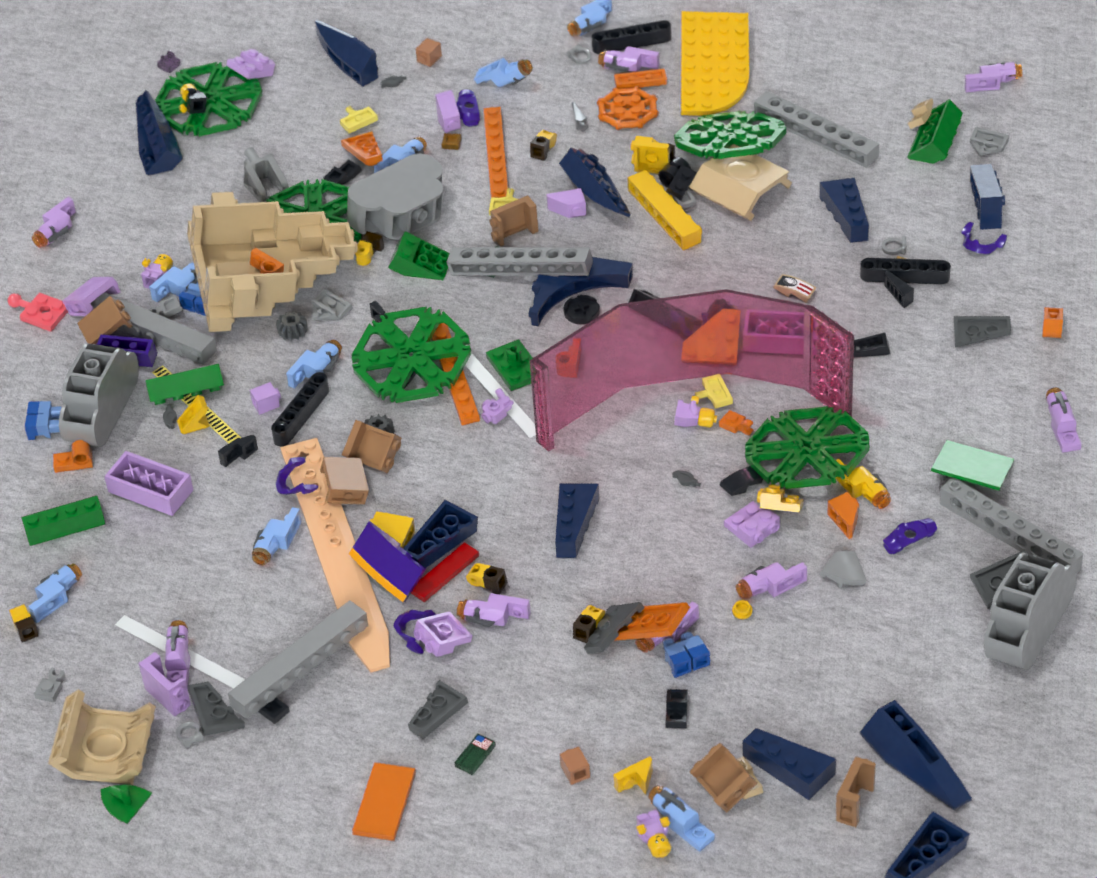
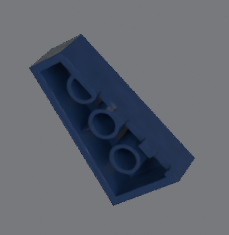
(574, 513)

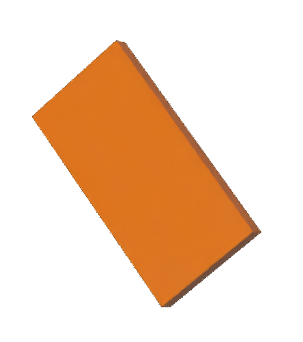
(654, 621)
(384, 801)

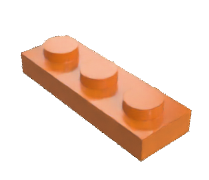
(641, 79)

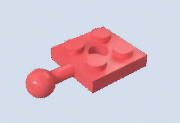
(32, 312)

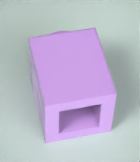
(265, 398)

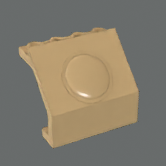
(738, 181)
(100, 742)

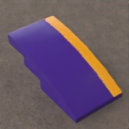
(386, 561)

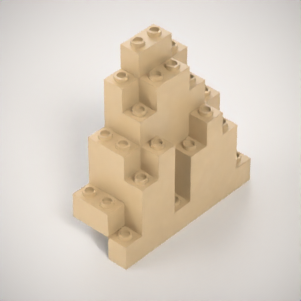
(222, 247)

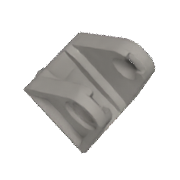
(258, 168)

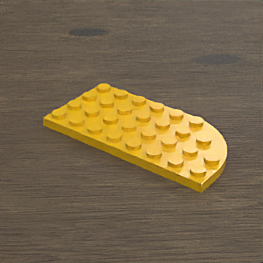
(713, 61)

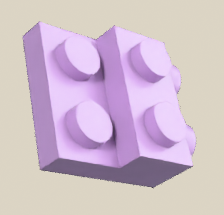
(252, 64)
(753, 524)
(441, 633)

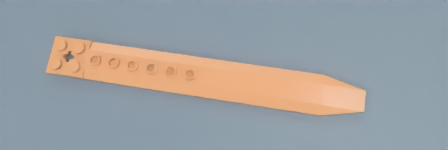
(333, 543)

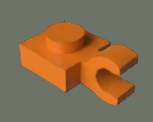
(733, 422)

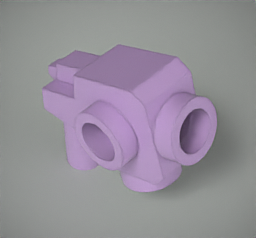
(496, 410)

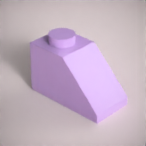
(447, 111)
(567, 203)

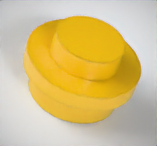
(742, 609)

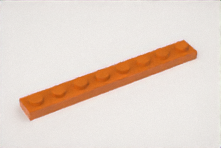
(495, 152)
(460, 391)

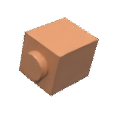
(428, 52)
(574, 765)

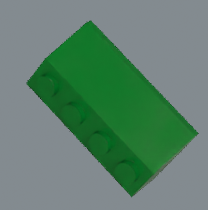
(937, 134)
(183, 383)
(63, 520)

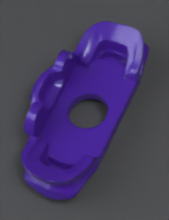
(469, 116)
(897, 540)

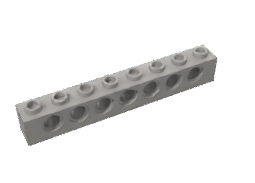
(819, 129)
(520, 261)
(1006, 524)

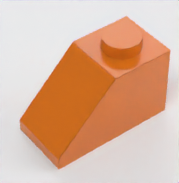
(844, 513)

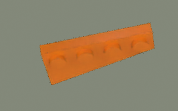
(364, 148)

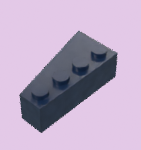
(987, 196)
(846, 206)
(441, 533)
(789, 762)
(929, 848)

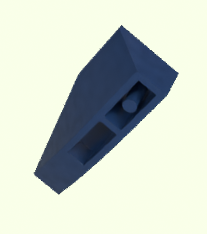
(348, 53)
(155, 137)
(593, 180)
(913, 754)

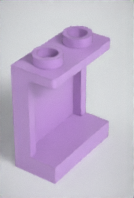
(80, 300)
(171, 695)

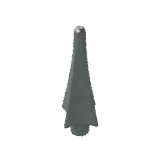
(580, 118)

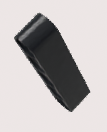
(631, 36)
(908, 270)
(300, 409)

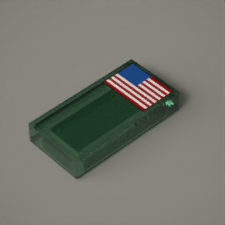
(475, 754)

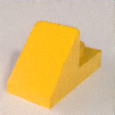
(194, 416)
(638, 773)

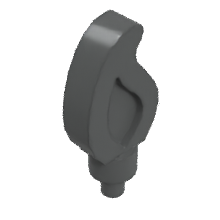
(392, 81)
(169, 417)
(685, 478)

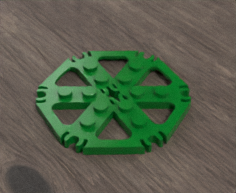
(219, 98)
(722, 136)
(313, 201)
(423, 353)
(816, 438)

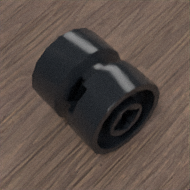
(669, 171)

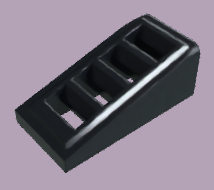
(899, 289)
(879, 340)

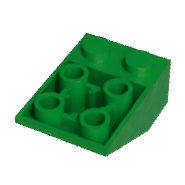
(419, 258)

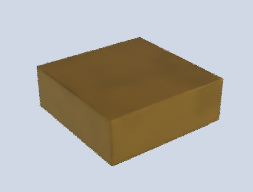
(451, 141)

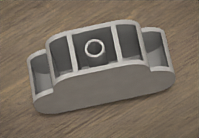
(397, 198)
(96, 393)
(1028, 609)

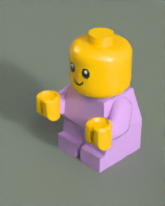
(156, 269)
(691, 414)
(653, 832)

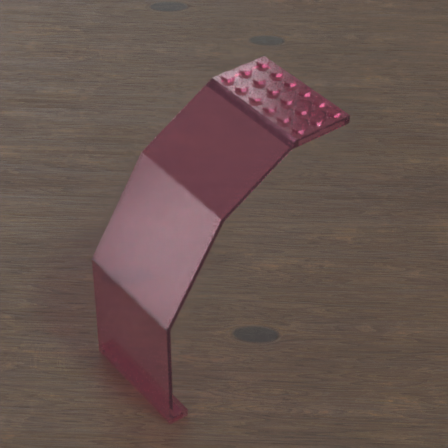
(691, 340)

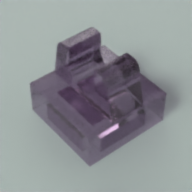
(169, 62)

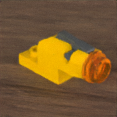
(866, 484)

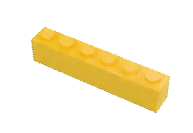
(664, 209)

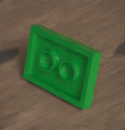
(511, 364)

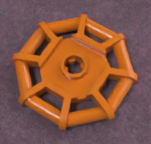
(618, 107)

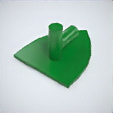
(124, 800)

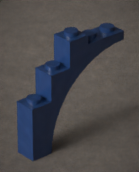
(552, 290)

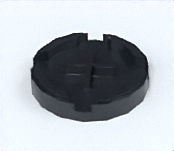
(581, 309)

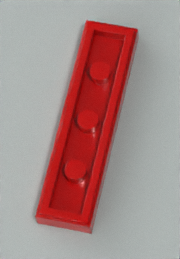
(444, 572)

